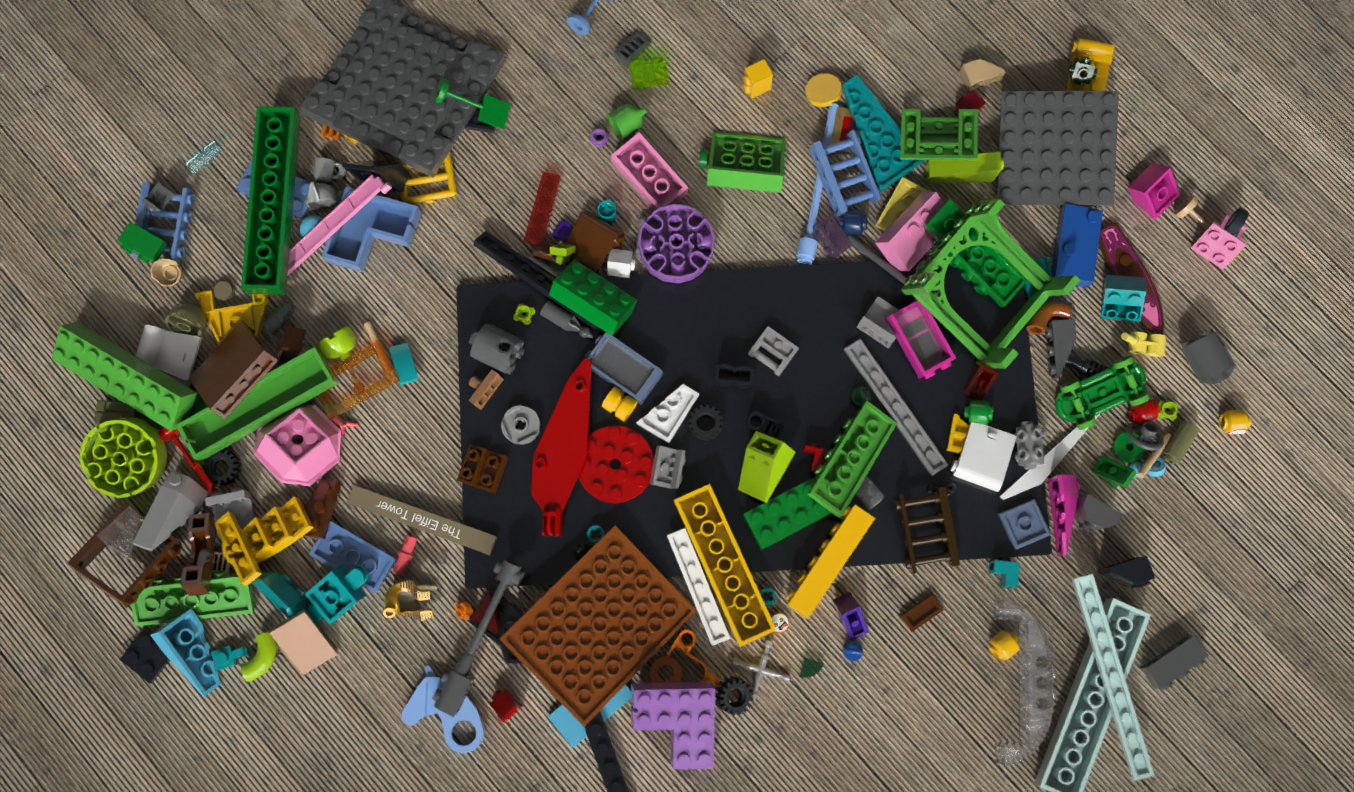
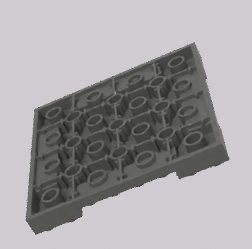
(388, 81)

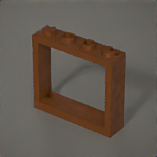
(130, 596)

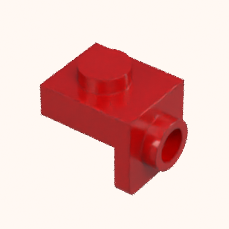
(818, 453)

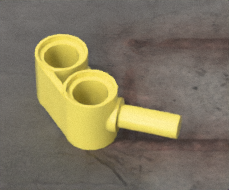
(1140, 344)

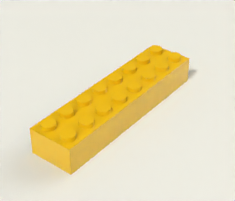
(724, 565)

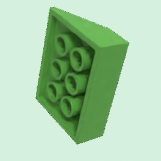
(746, 162)

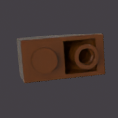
(290, 344)

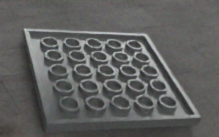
(1058, 147)

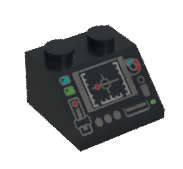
(1131, 572)

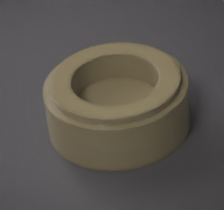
(223, 291)

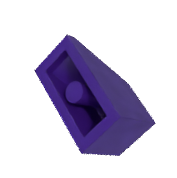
(850, 615)

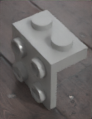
(237, 502)

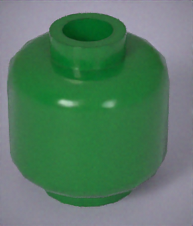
(979, 412)

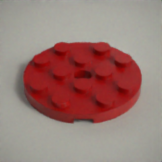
(635, 468)

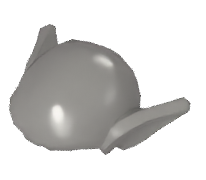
(322, 195)

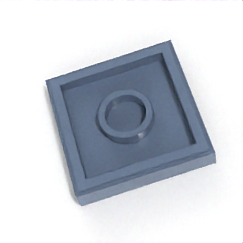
(1024, 524)

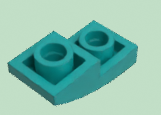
(403, 363)

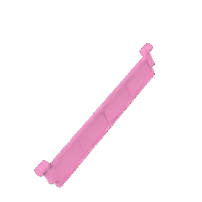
(336, 220)

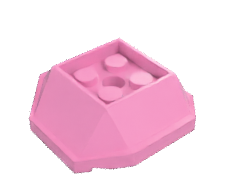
(304, 461)

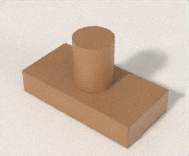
(484, 388)

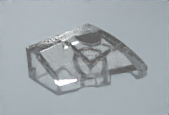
(122, 532)

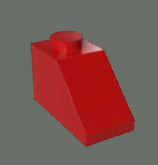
(505, 705)

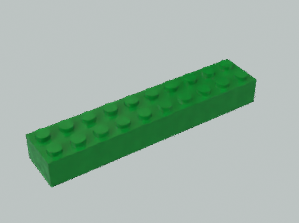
(271, 201)

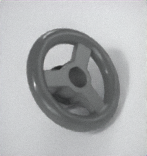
(1147, 432)

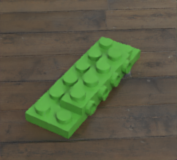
(851, 458)
(168, 599)

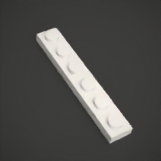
(698, 586)

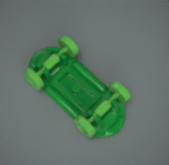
(1100, 392)

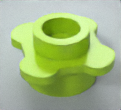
(521, 308)
(1172, 406)

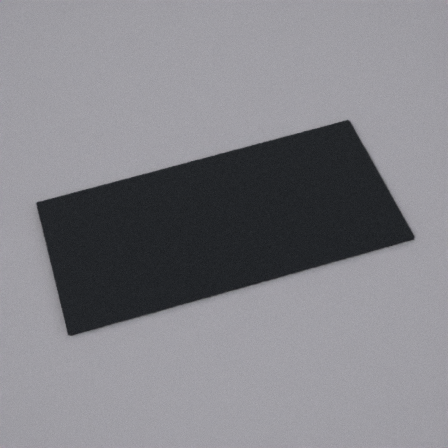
(716, 322)

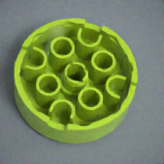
(142, 461)

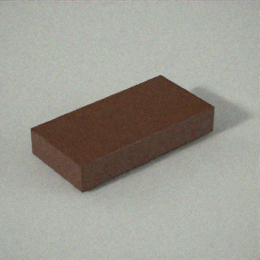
(921, 612)

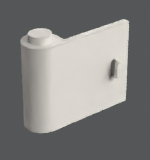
(169, 351)
(983, 458)

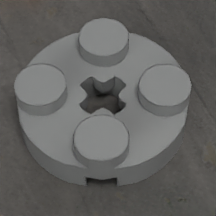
(511, 420)

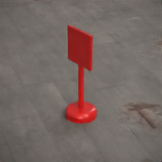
(167, 436)

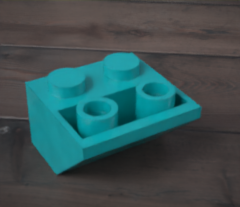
(1123, 298)

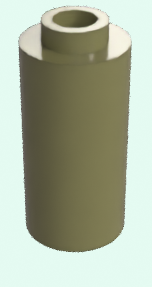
(1180, 442)

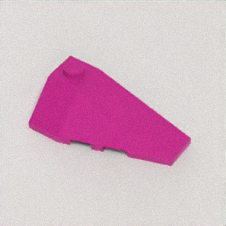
(1063, 501)

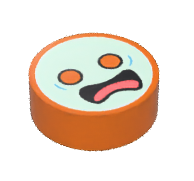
(780, 622)

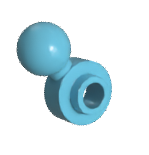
(1159, 463)

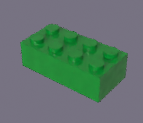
(592, 297)
(784, 515)

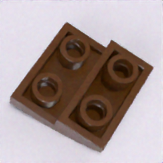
(482, 468)

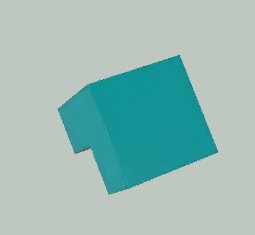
(1008, 570)

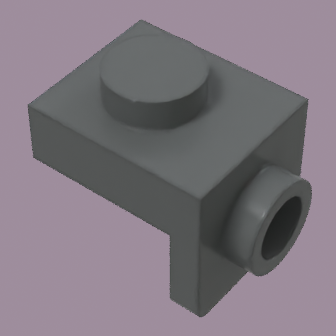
(158, 198)

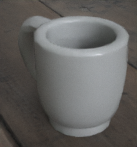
(324, 170)

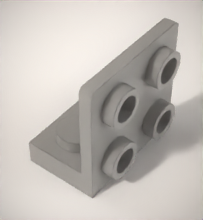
(874, 322)

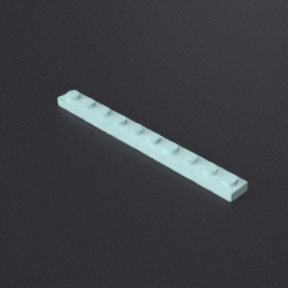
(1113, 677)

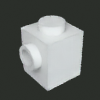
(620, 263)

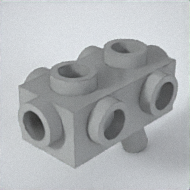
(1029, 445)

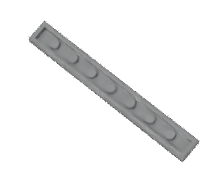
(895, 407)

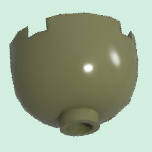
(187, 319)

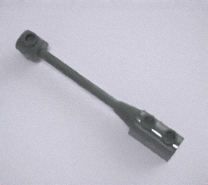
(458, 681)

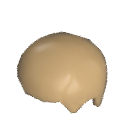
(166, 272)

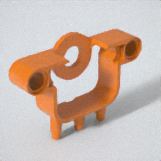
(667, 660)

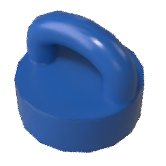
(852, 651)

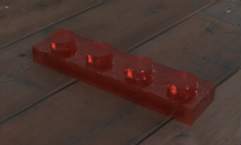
(542, 209)

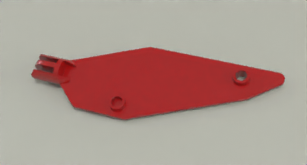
(562, 450)

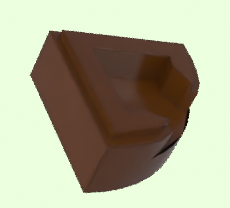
(544, 251)

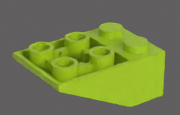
(764, 466)

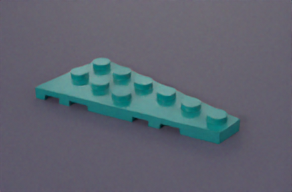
(877, 135)

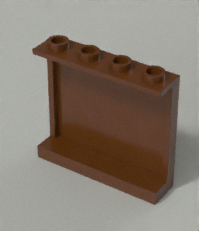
(232, 370)

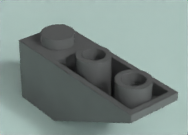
(1061, 338)

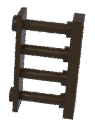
(945, 536)

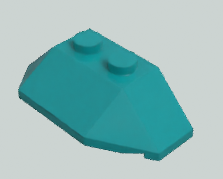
(282, 592)

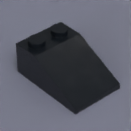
(389, 172)

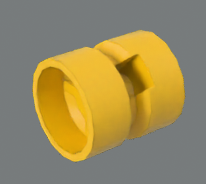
(620, 404)

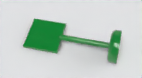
(492, 109)

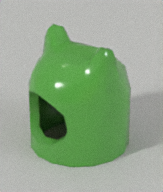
(626, 119)

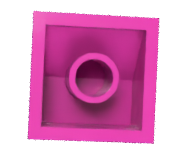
(1154, 189)

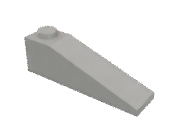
(171, 508)

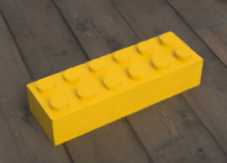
(829, 562)

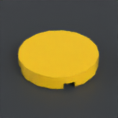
(823, 90)

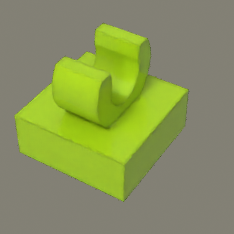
(563, 252)

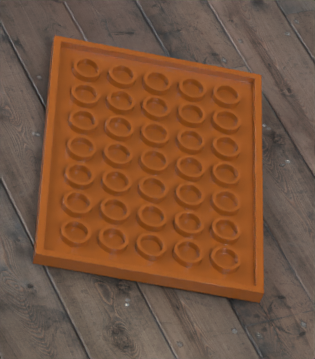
(598, 625)

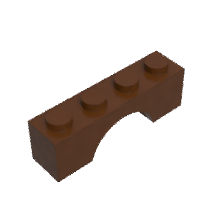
(202, 535)

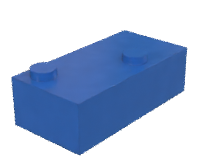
(1077, 243)

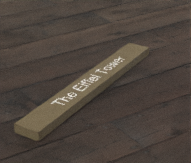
(422, 520)

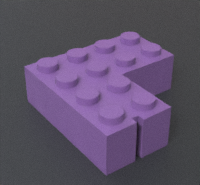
(684, 710)

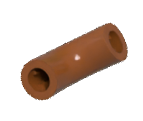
(1049, 310)

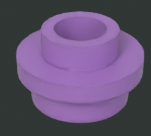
(599, 132)

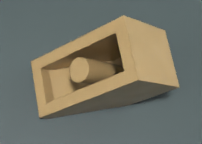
(980, 73)

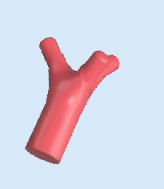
(343, 423)

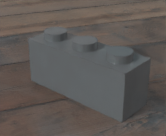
(1175, 662)

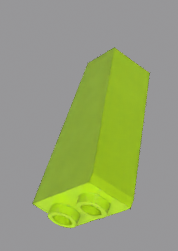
(965, 171)

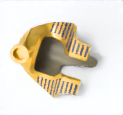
(402, 598)

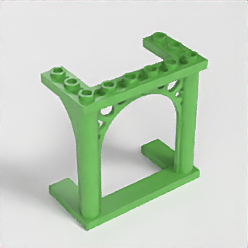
(984, 220)

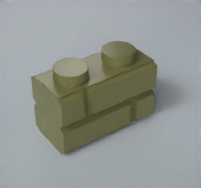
(113, 409)

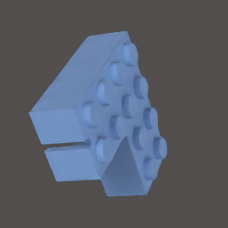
(378, 219)

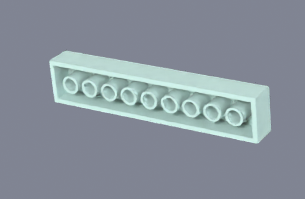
(1087, 707)

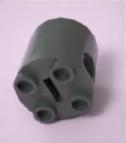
(496, 348)
(1209, 358)

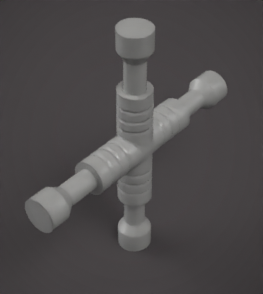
(761, 668)

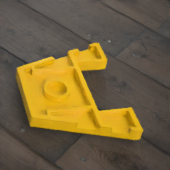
(225, 319)

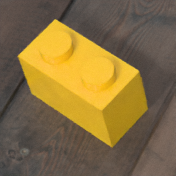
(757, 79)

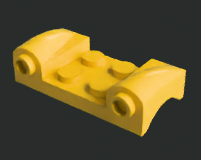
(1102, 56)

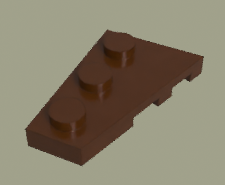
(321, 507)

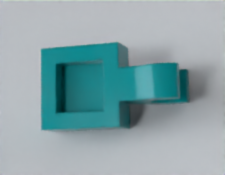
(227, 656)

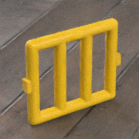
(430, 197)

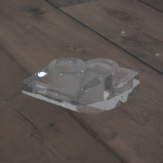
(869, 493)

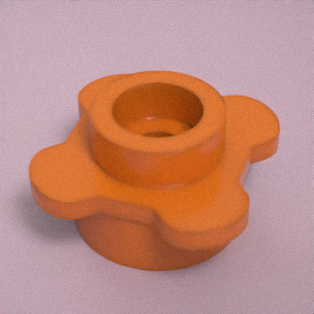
(463, 609)

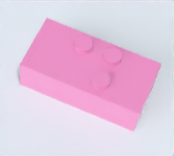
(648, 173)
(906, 238)

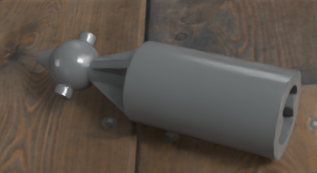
(564, 319)

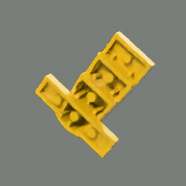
(261, 537)

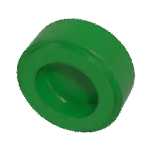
(703, 159)

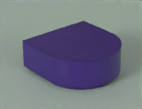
(563, 231)

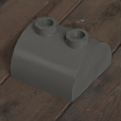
(1094, 515)

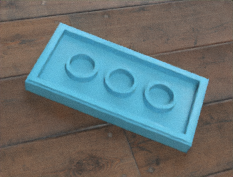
(573, 730)

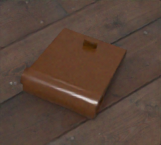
(593, 241)

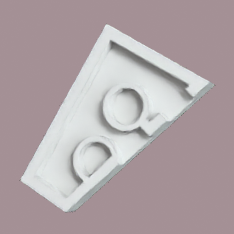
(668, 415)

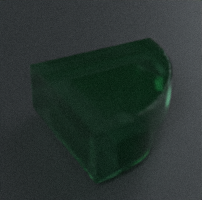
(810, 668)

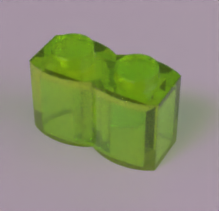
(648, 73)

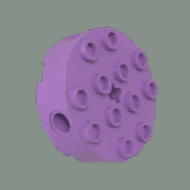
(692, 234)

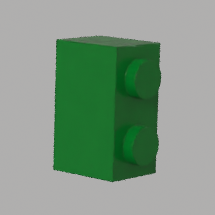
(141, 243)

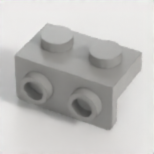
(667, 467)

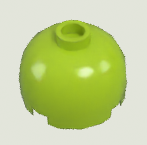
(338, 344)

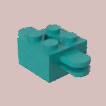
(336, 593)

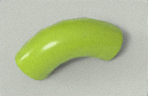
(263, 659)

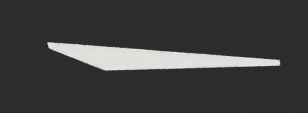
(1036, 476)

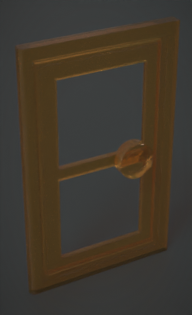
(362, 392)

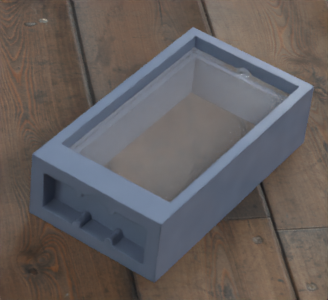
(623, 367)

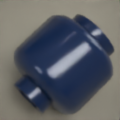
(853, 222)

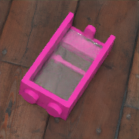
(921, 339)

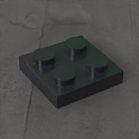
(145, 657)

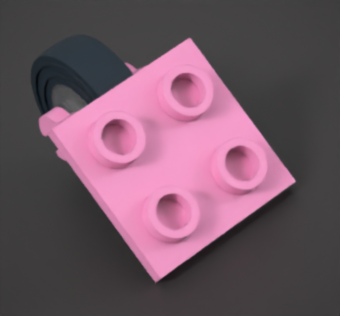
(1219, 242)

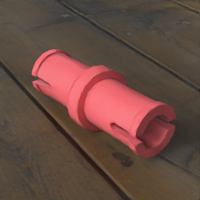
(405, 555)

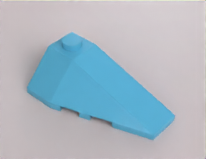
(187, 649)

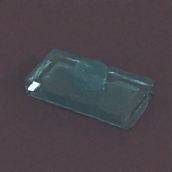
(204, 157)

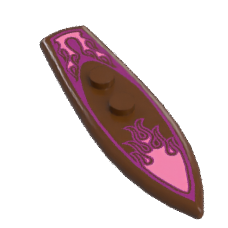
(1124, 261)

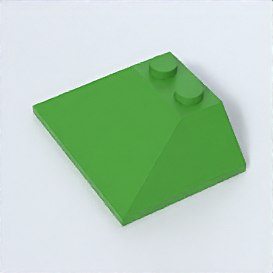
(939, 136)

